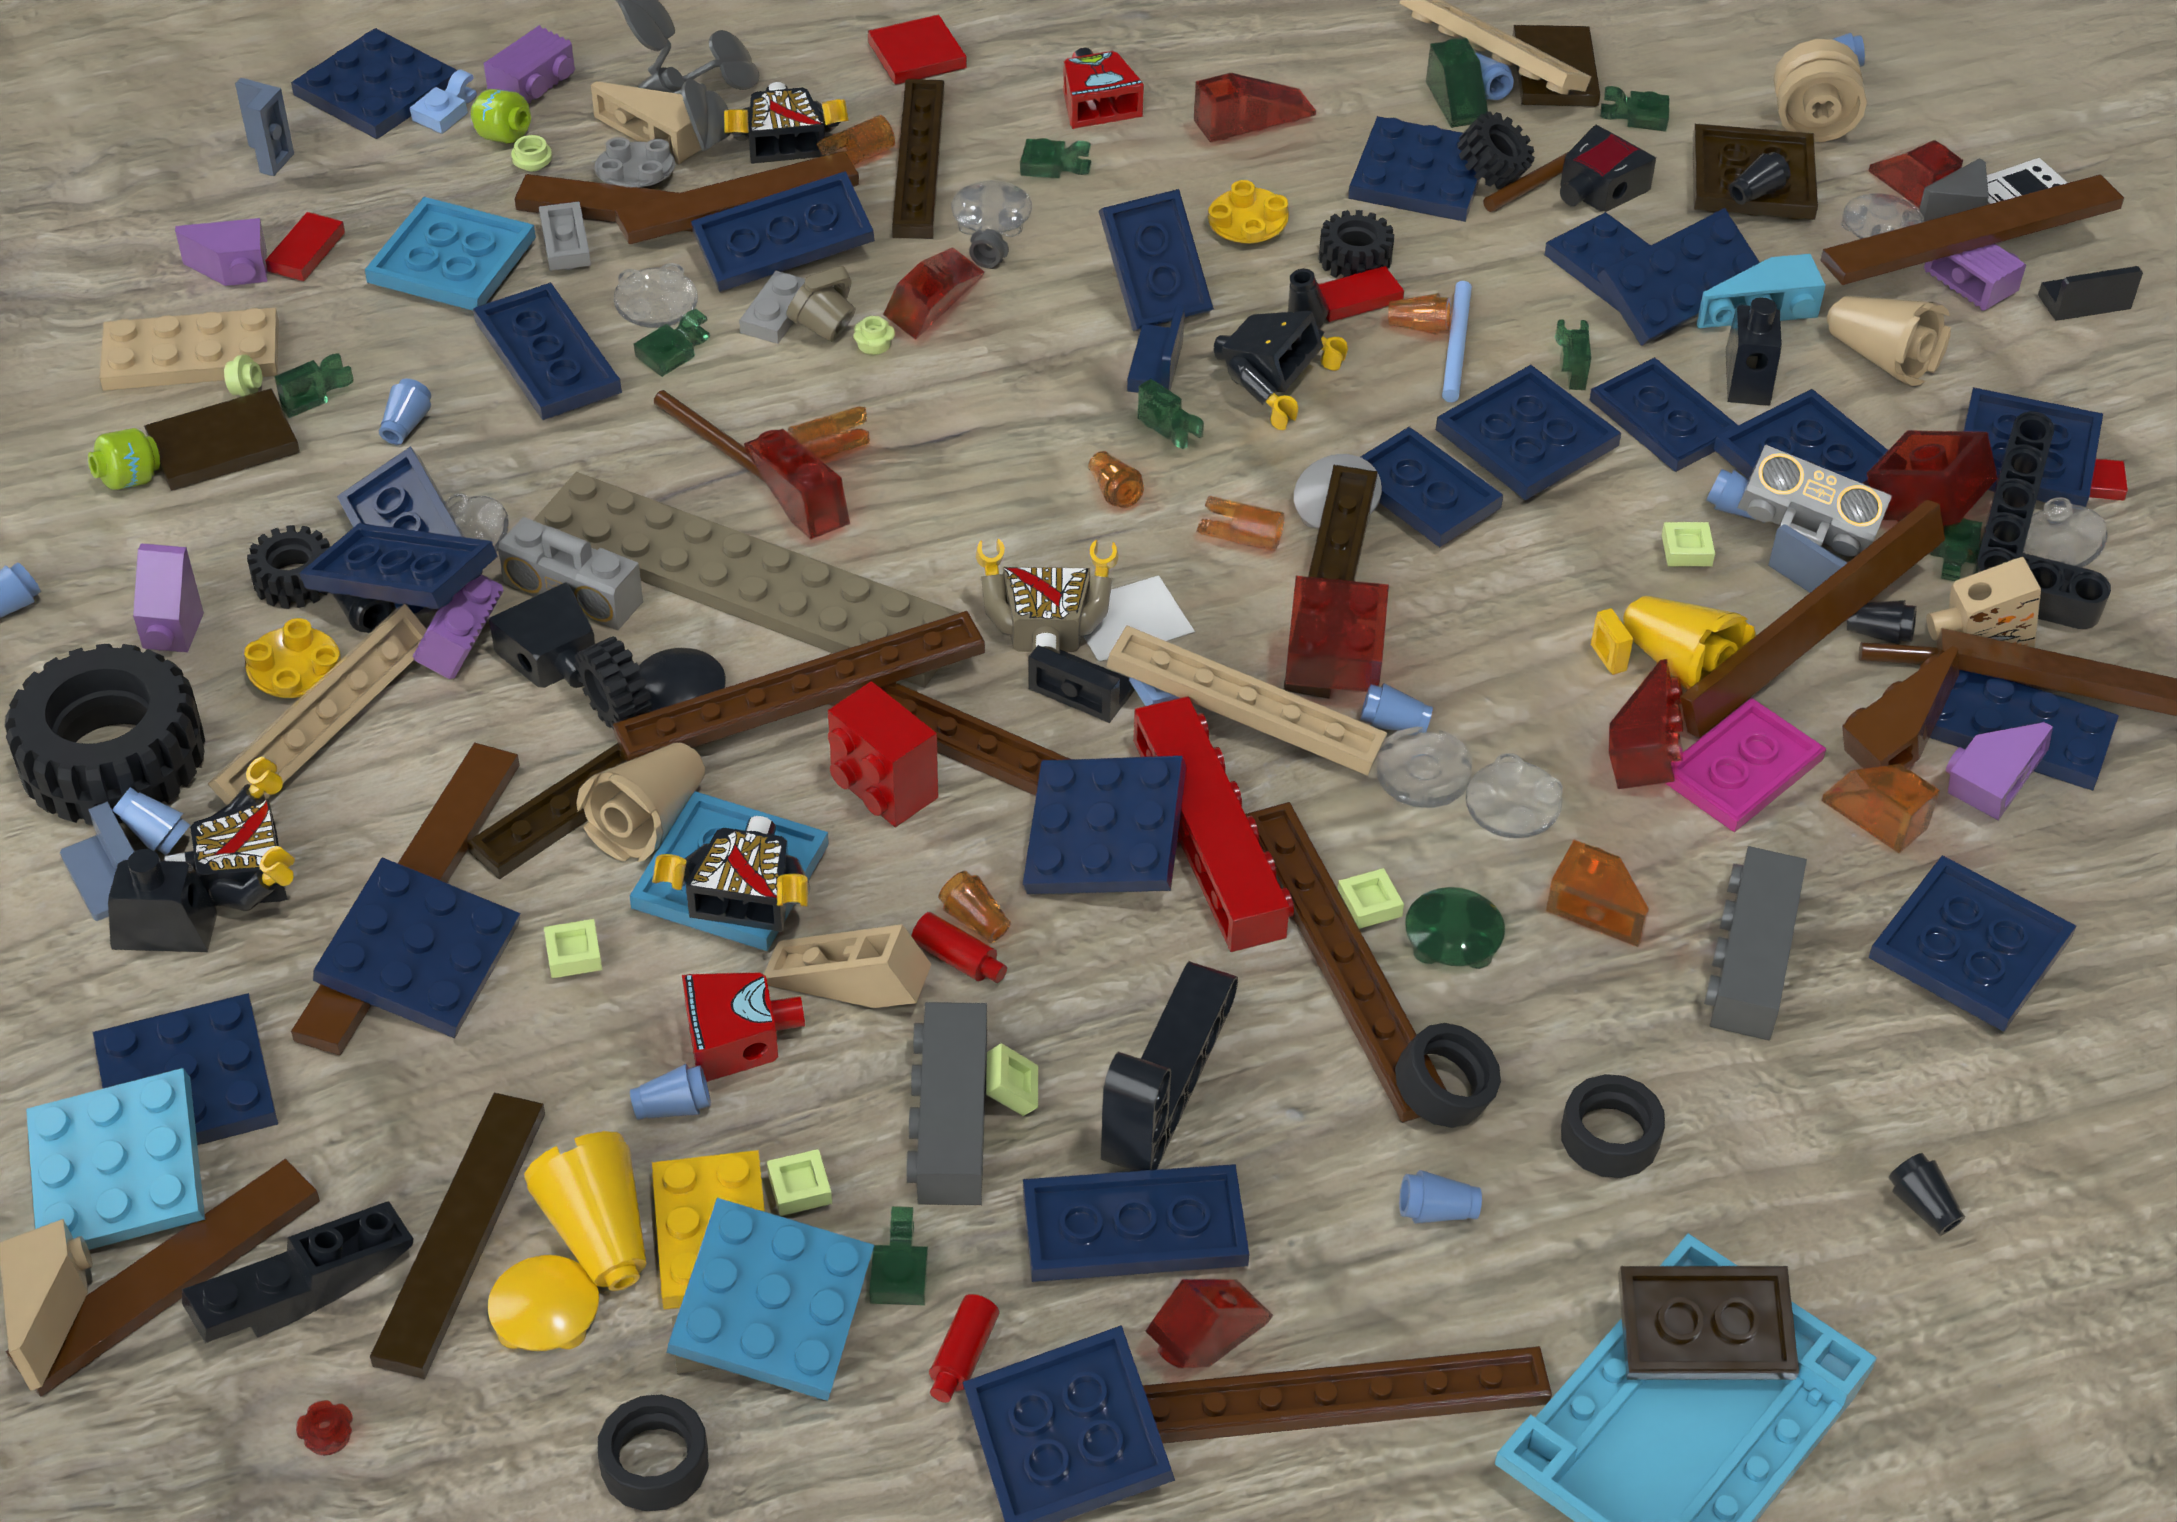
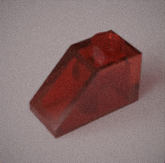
(1916, 168)
(1205, 1321)

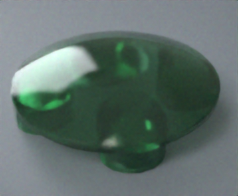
(1454, 928)

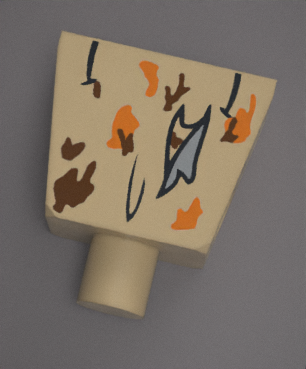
(1993, 605)

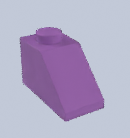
(225, 250)
(166, 598)
(1997, 766)

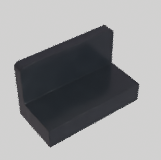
(2091, 293)
(1078, 683)

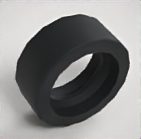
(1469, 1054)
(1623, 1095)
(645, 1414)

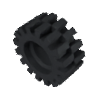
(1496, 150)
(1355, 243)
(283, 550)
(612, 681)

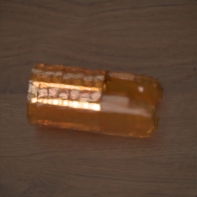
(861, 140)
(824, 434)
(1249, 524)

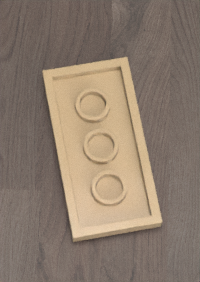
(186, 347)

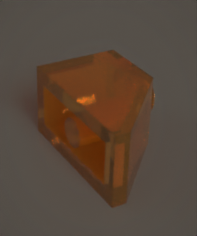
(1885, 802)
(1598, 893)

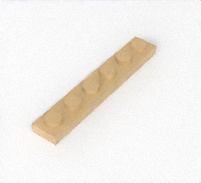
(1505, 47)
(1246, 700)
(328, 703)

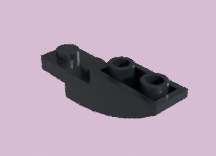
(311, 1274)

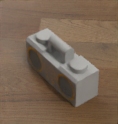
(1814, 502)
(543, 557)

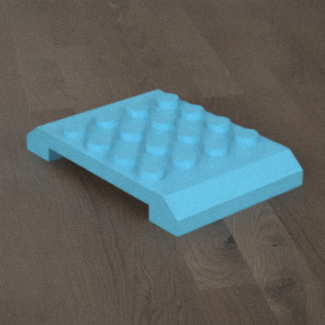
(1683, 1445)

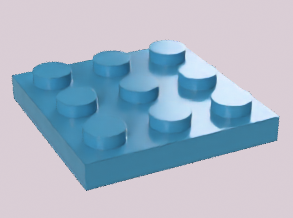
(450, 254)
(696, 827)
(771, 1299)

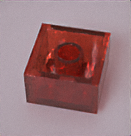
(1936, 467)
(1336, 633)

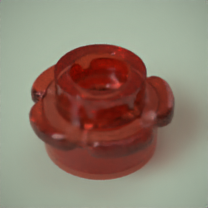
(330, 1438)

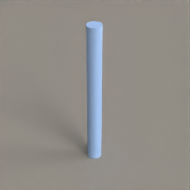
(1457, 341)

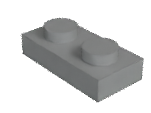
(564, 236)
(767, 313)

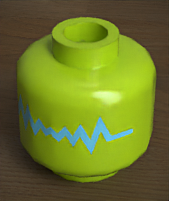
(501, 115)
(124, 458)

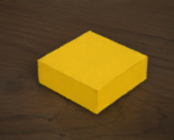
(1611, 641)

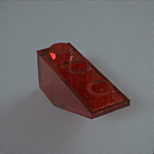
(1244, 104)
(931, 290)
(800, 482)
(1647, 730)

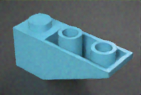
(1787, 280)

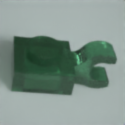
(1640, 109)
(1051, 157)
(670, 348)
(1575, 353)
(308, 383)
(1164, 413)
(1960, 546)
(899, 1268)

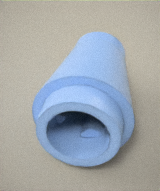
(151, 820)

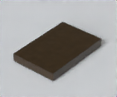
(1568, 45)
(222, 439)
(1707, 1323)

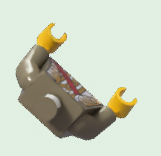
(1046, 603)

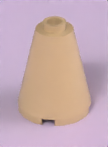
(1893, 333)
(640, 800)

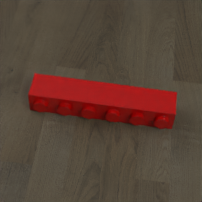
(1214, 829)

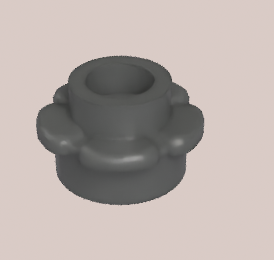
(985, 255)

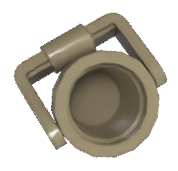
(821, 305)

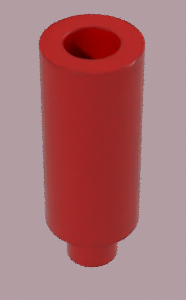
(958, 948)
(962, 1346)

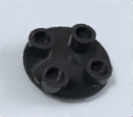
(680, 676)

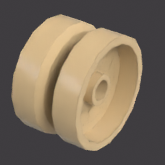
(1820, 89)

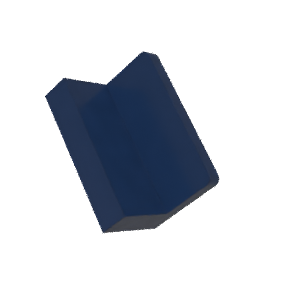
(1157, 353)

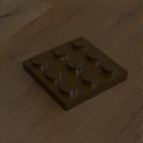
(1727, 151)

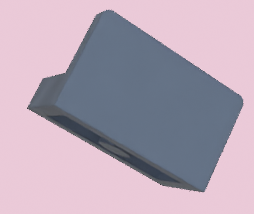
(265, 124)
(1802, 559)
(95, 860)

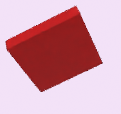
(917, 49)

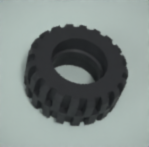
(95, 692)

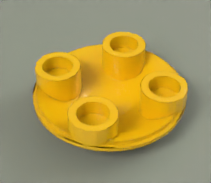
(1248, 213)
(290, 659)
(543, 1304)

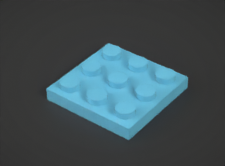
(117, 1160)

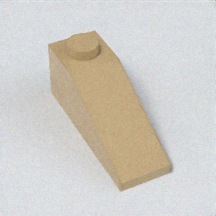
(646, 116)
(854, 967)
(42, 1295)

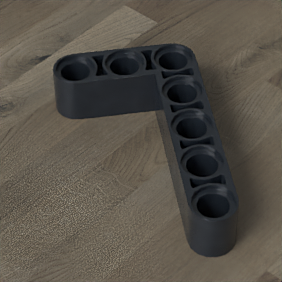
(2068, 592)
(1150, 1093)

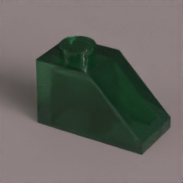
(1456, 81)

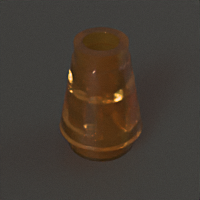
(1421, 313)
(1116, 480)
(973, 905)

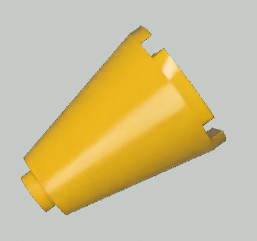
(1686, 634)
(593, 1206)

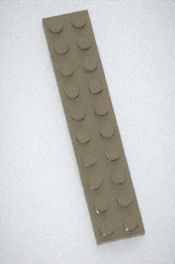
(737, 570)

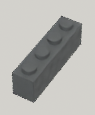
(1757, 944)
(951, 1104)

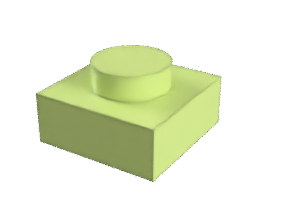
(1688, 544)
(1371, 898)
(572, 948)
(1012, 1079)
(799, 1182)

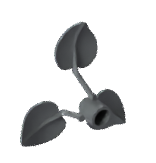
(705, 108)

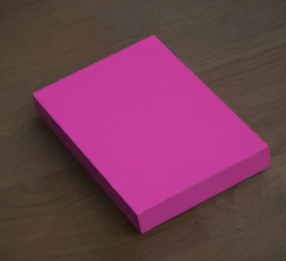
(1744, 764)

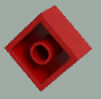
(883, 754)

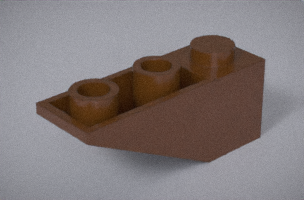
(1903, 719)

